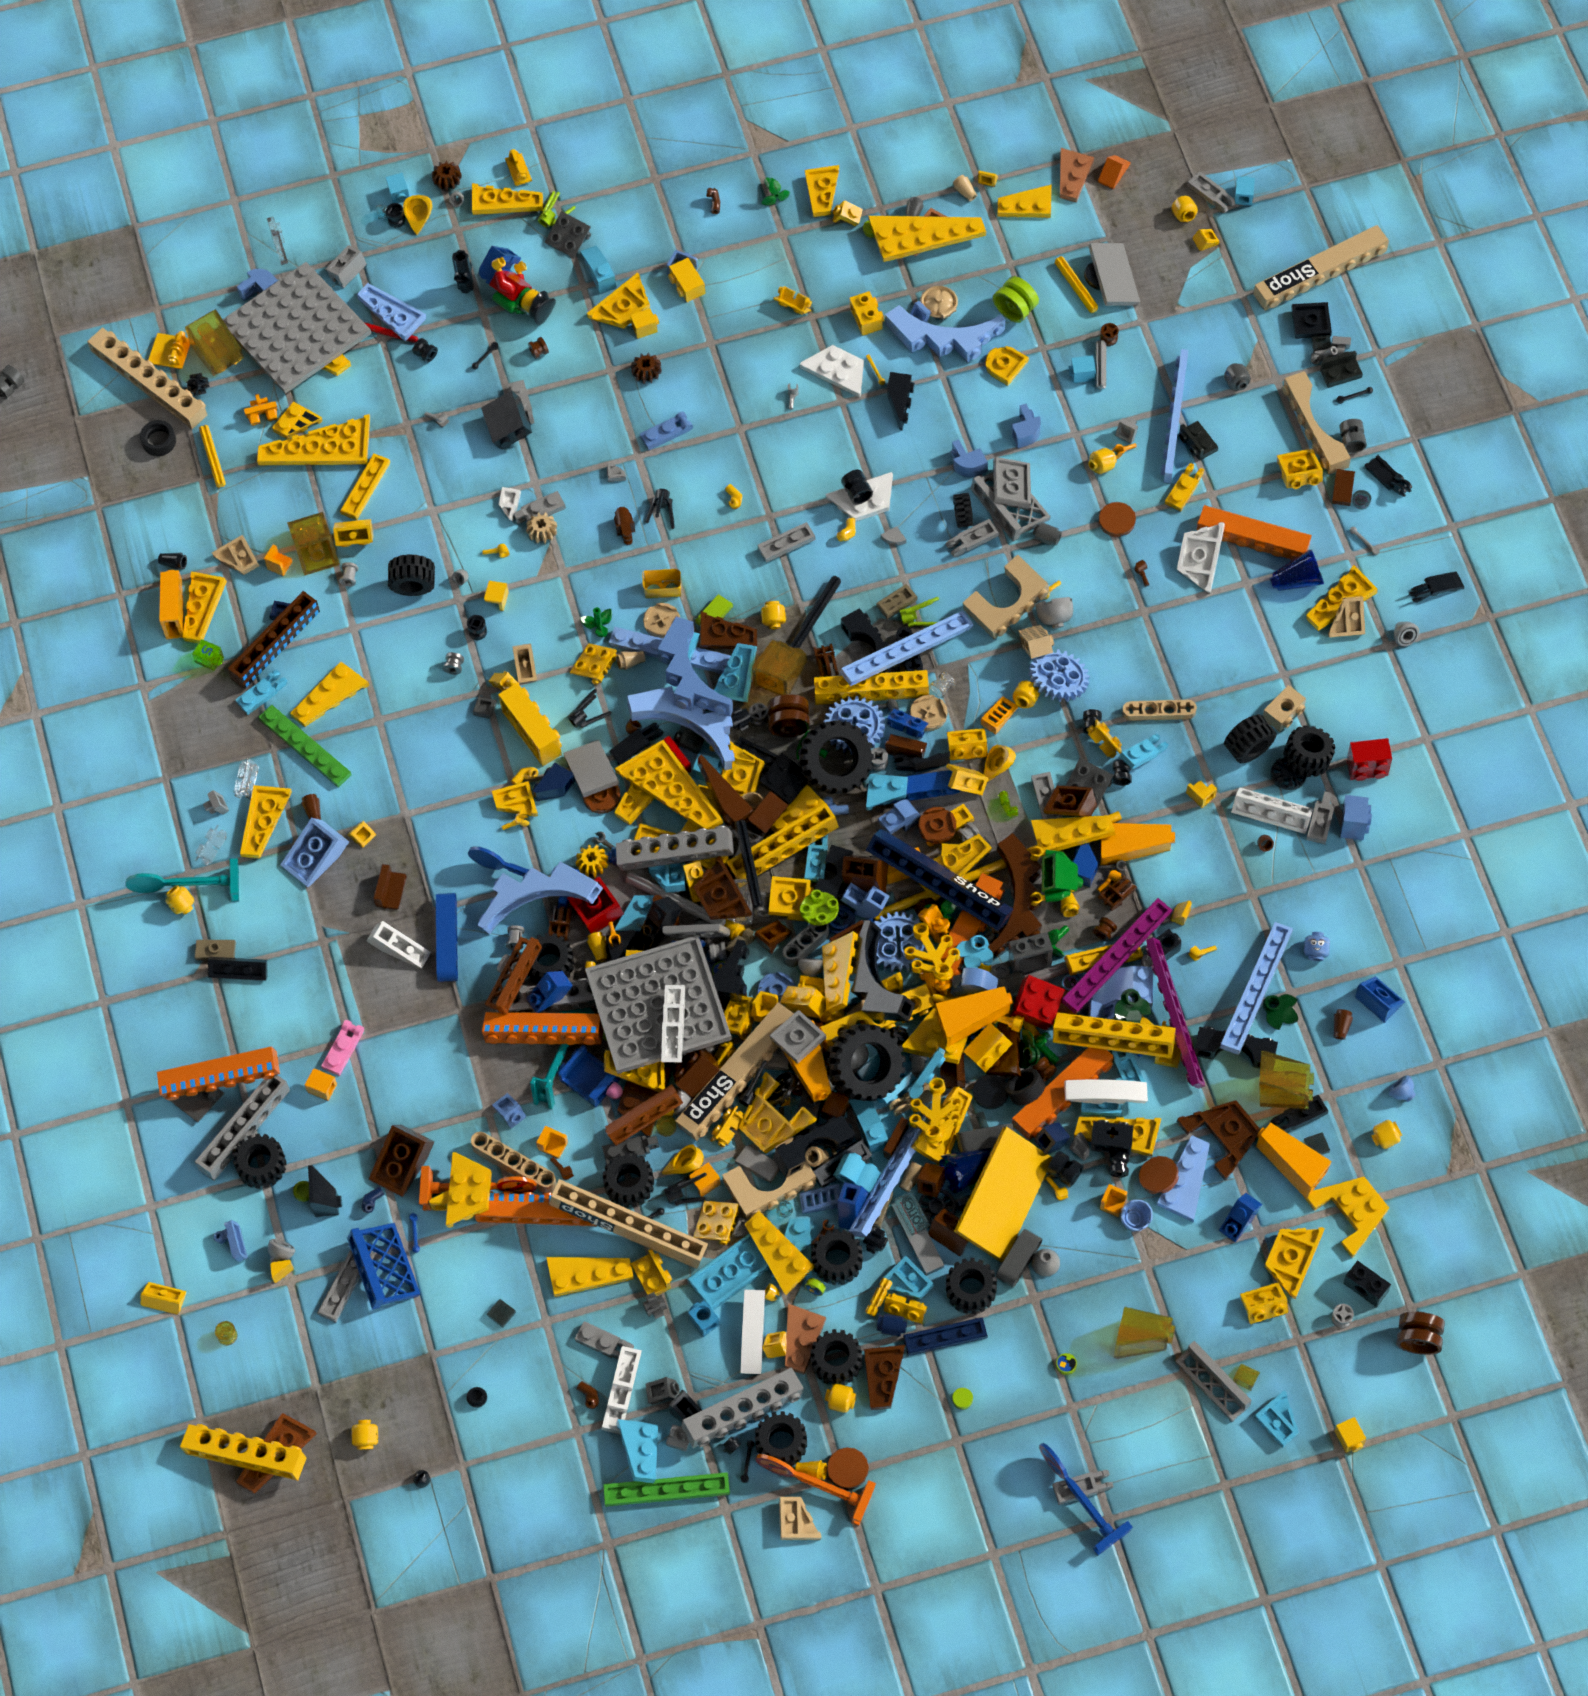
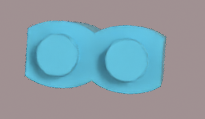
(857, 1172)

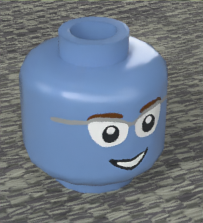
(1316, 946)

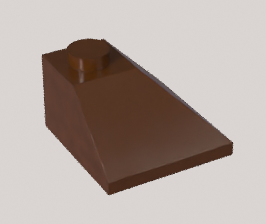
(1071, 801)

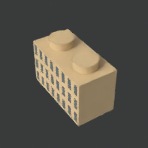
(1036, 641)

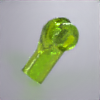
(1005, 804)

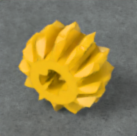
(592, 854)

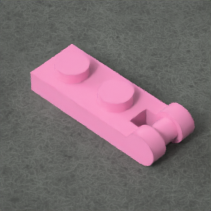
(342, 1048)

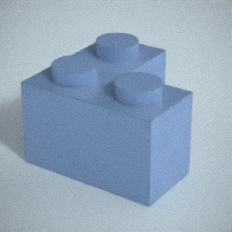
(1355, 817)

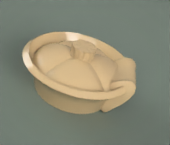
(940, 301)

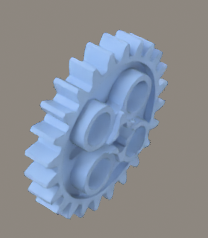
(1059, 675)
(856, 710)
(890, 942)

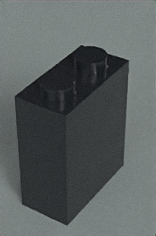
(506, 420)

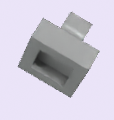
(1341, 343)
(1127, 430)
(216, 803)
(677, 1438)

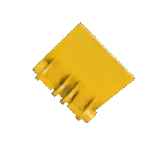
(170, 350)
(594, 662)
(716, 1221)

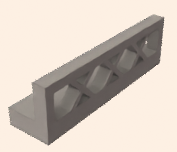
(1219, 1376)

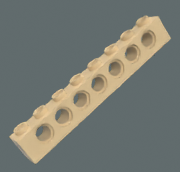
(101, 345)

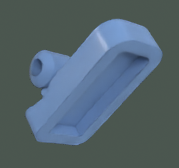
(234, 1237)

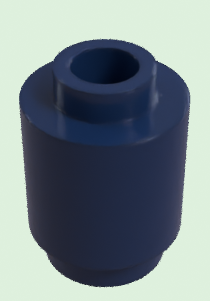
(891, 1325)

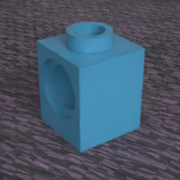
(707, 1325)

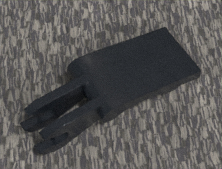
(1388, 476)
(1436, 585)
(635, 742)
(916, 764)

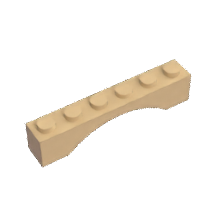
(1331, 452)

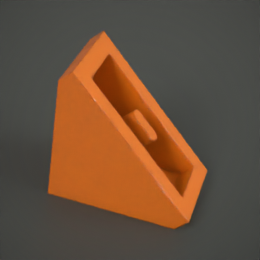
(1113, 171)

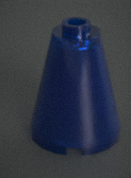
(1298, 573)
(963, 1168)

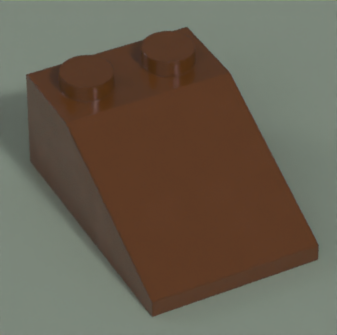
(400, 1159)

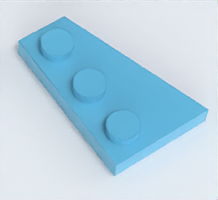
(737, 676)
(641, 1448)

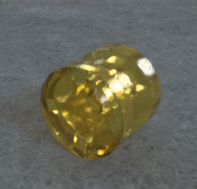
(224, 1328)

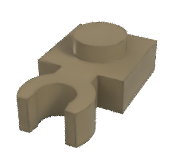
(747, 936)

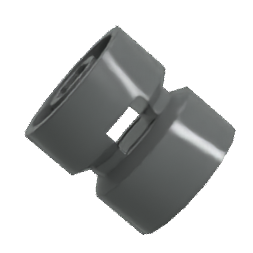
(9, 379)
(1353, 435)

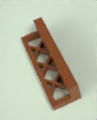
(517, 977)
(643, 1115)

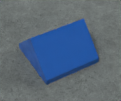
(1378, 998)

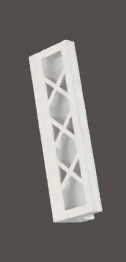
(1272, 810)

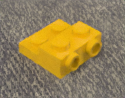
(1300, 468)
(787, 896)

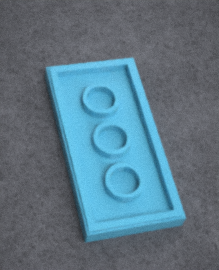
(729, 1272)

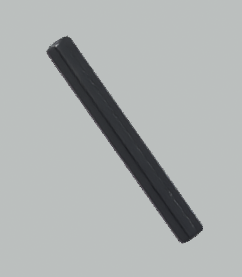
(815, 612)
(748, 862)

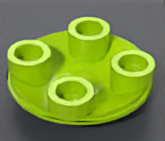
(819, 908)

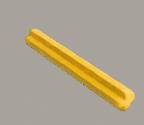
(1076, 284)
(212, 456)

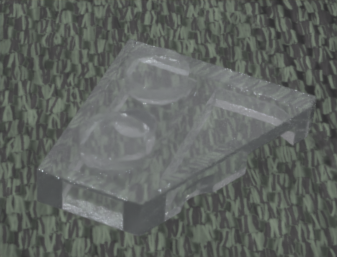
(278, 239)

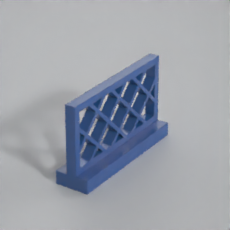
(366, 1269)

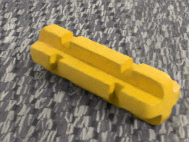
(878, 1297)

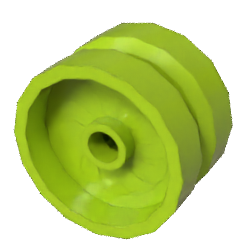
(1015, 299)

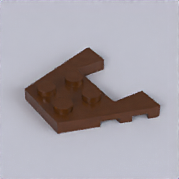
(1231, 1128)

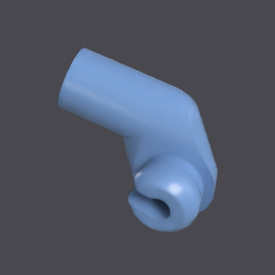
(836, 810)

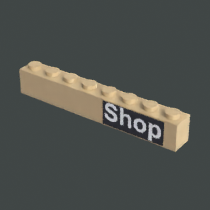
(1321, 267)
(732, 1076)
(628, 1224)

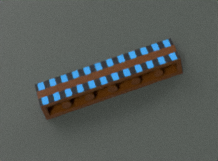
(273, 640)

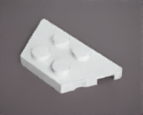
(837, 368)
(875, 505)
(1200, 555)

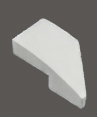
(509, 501)

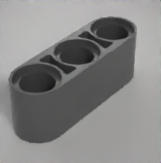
(803, 951)
(979, 1138)
(1019, 1258)

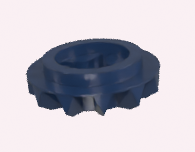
(844, 913)

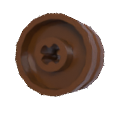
(788, 715)
(1420, 1333)

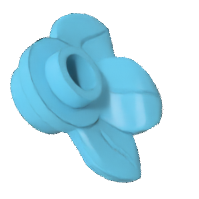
(973, 955)

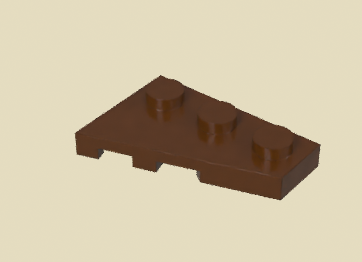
(723, 634)
(1009, 1062)
(882, 1374)

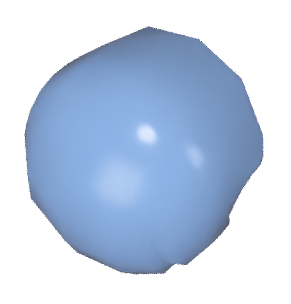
(1136, 1215)

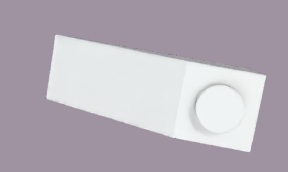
(398, 945)

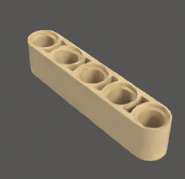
(508, 1155)

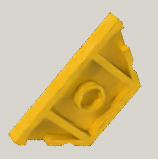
(621, 304)
(467, 1189)
(1292, 1257)

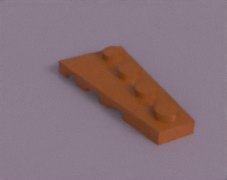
(288, 1433)

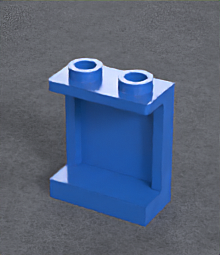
(586, 1076)

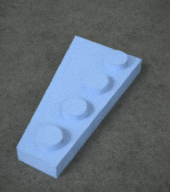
(393, 312)
(1185, 1194)

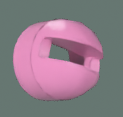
(614, 1091)

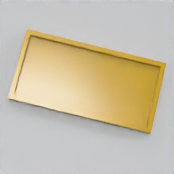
(1003, 1194)

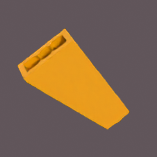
(171, 604)
(1135, 842)
(971, 1012)
(812, 1074)
(1293, 1158)

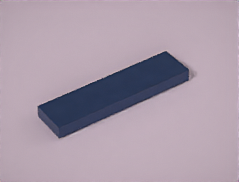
(945, 1336)

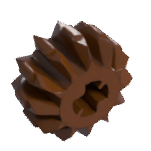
(446, 175)
(646, 368)

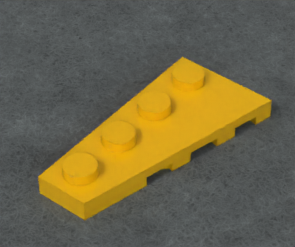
(1351, 585)
(202, 603)
(334, 688)
(632, 804)
(1070, 832)
(837, 969)
(1144, 1132)
(782, 1257)
(581, 1274)

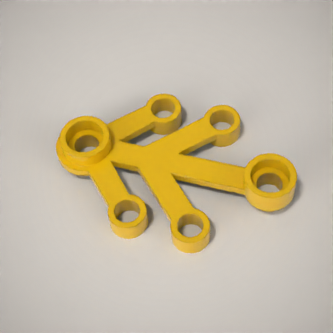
(940, 970)
(935, 1133)

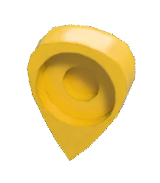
(417, 211)
(998, 761)
(685, 1161)

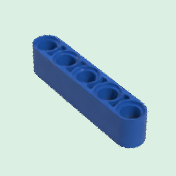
(928, 786)
(446, 937)

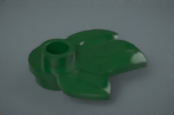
(1132, 1010)
(1282, 1012)
(1028, 1050)

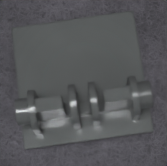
(568, 234)
(1090, 776)
(198, 1105)

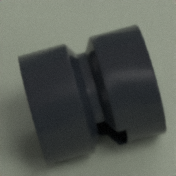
(857, 487)
(1064, 1168)

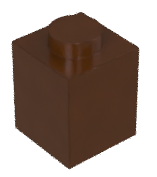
(835, 1105)
(931, 1180)

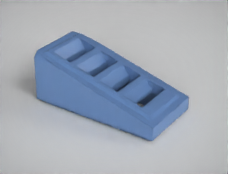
(833, 1189)

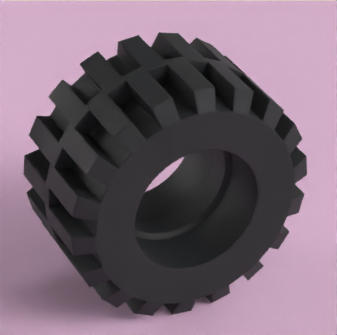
(411, 575)
(1250, 738)
(1308, 762)
(555, 946)
(252, 1148)
(623, 1165)
(834, 1241)
(974, 1270)
(833, 1341)
(782, 1423)

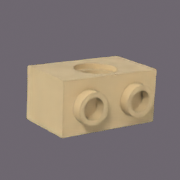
(1289, 699)

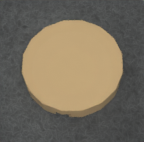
(659, 619)
(930, 710)

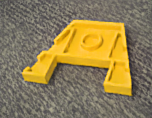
(744, 773)
(767, 1125)
(1358, 1204)

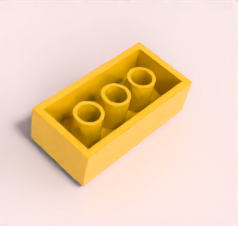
(530, 724)

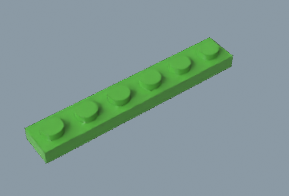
(305, 746)
(666, 1489)

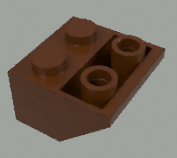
(865, 872)
(695, 1071)

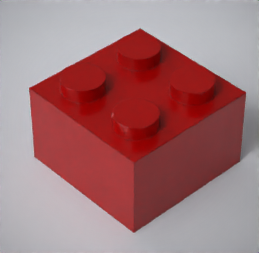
(1369, 759)
(601, 912)
(1038, 1002)

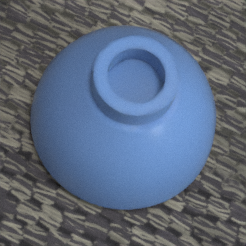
(1403, 1089)

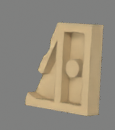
(1349, 618)

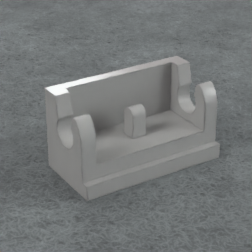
(346, 266)

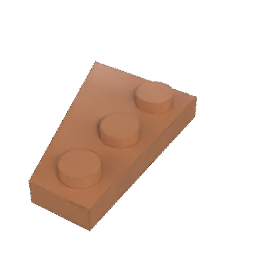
(1073, 173)
(802, 1331)

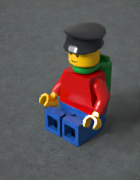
(512, 290)

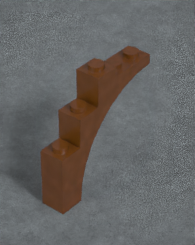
(1022, 872)

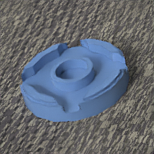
(775, 983)

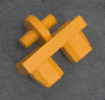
(253, 412)
(936, 922)
(934, 985)

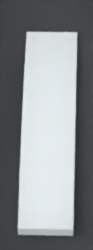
(673, 1023)
(1105, 1091)
(752, 1331)
(621, 1388)

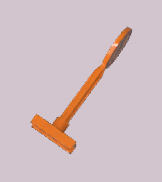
(428, 1187)
(784, 1469)

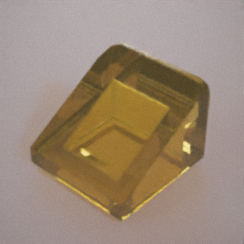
(1246, 1377)

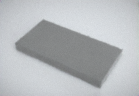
(1114, 274)

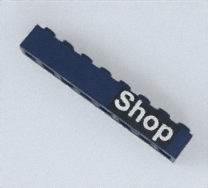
(939, 879)

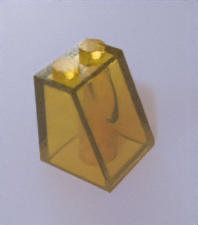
(213, 342)
(313, 543)
(779, 667)
(1284, 1082)
(1142, 1333)

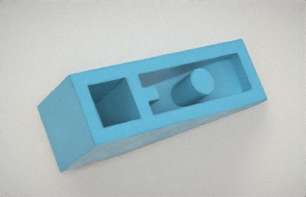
(599, 269)
(869, 1125)

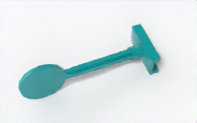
(151, 883)
(542, 1088)

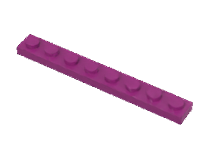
(1116, 956)
(1176, 1019)

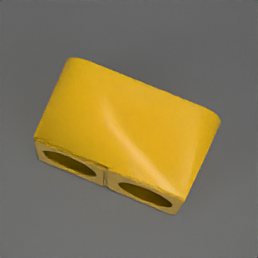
(656, 577)

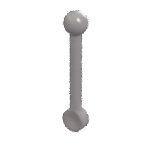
(1375, 551)

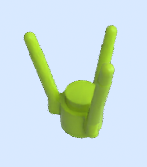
(547, 216)
(909, 614)

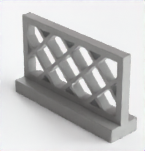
(1001, 514)

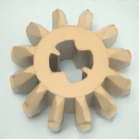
(541, 528)

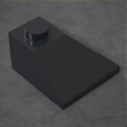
(322, 1195)

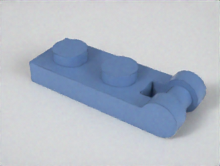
(666, 431)

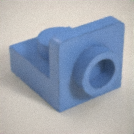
(509, 1110)

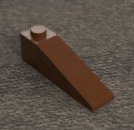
(729, 802)

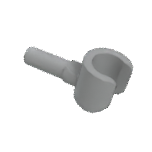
(792, 393)
(441, 420)

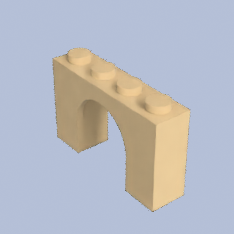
(997, 620)
(754, 1200)

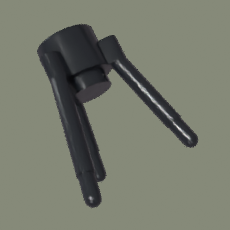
(661, 500)
(578, 716)
(747, 1096)
(674, 1191)

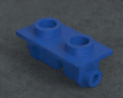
(899, 720)

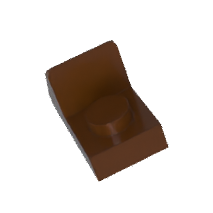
(771, 935)

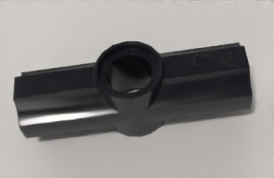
(463, 272)

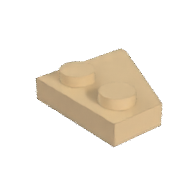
(237, 555)
(796, 1521)

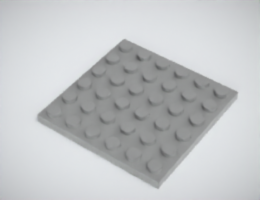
(296, 327)
(632, 997)

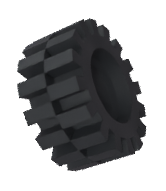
(963, 510)

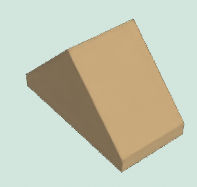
(524, 663)

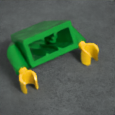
(1058, 876)

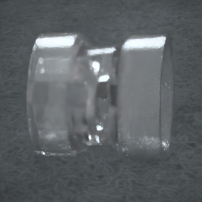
(942, 684)

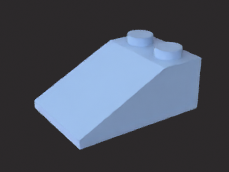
(314, 851)
(1133, 977)

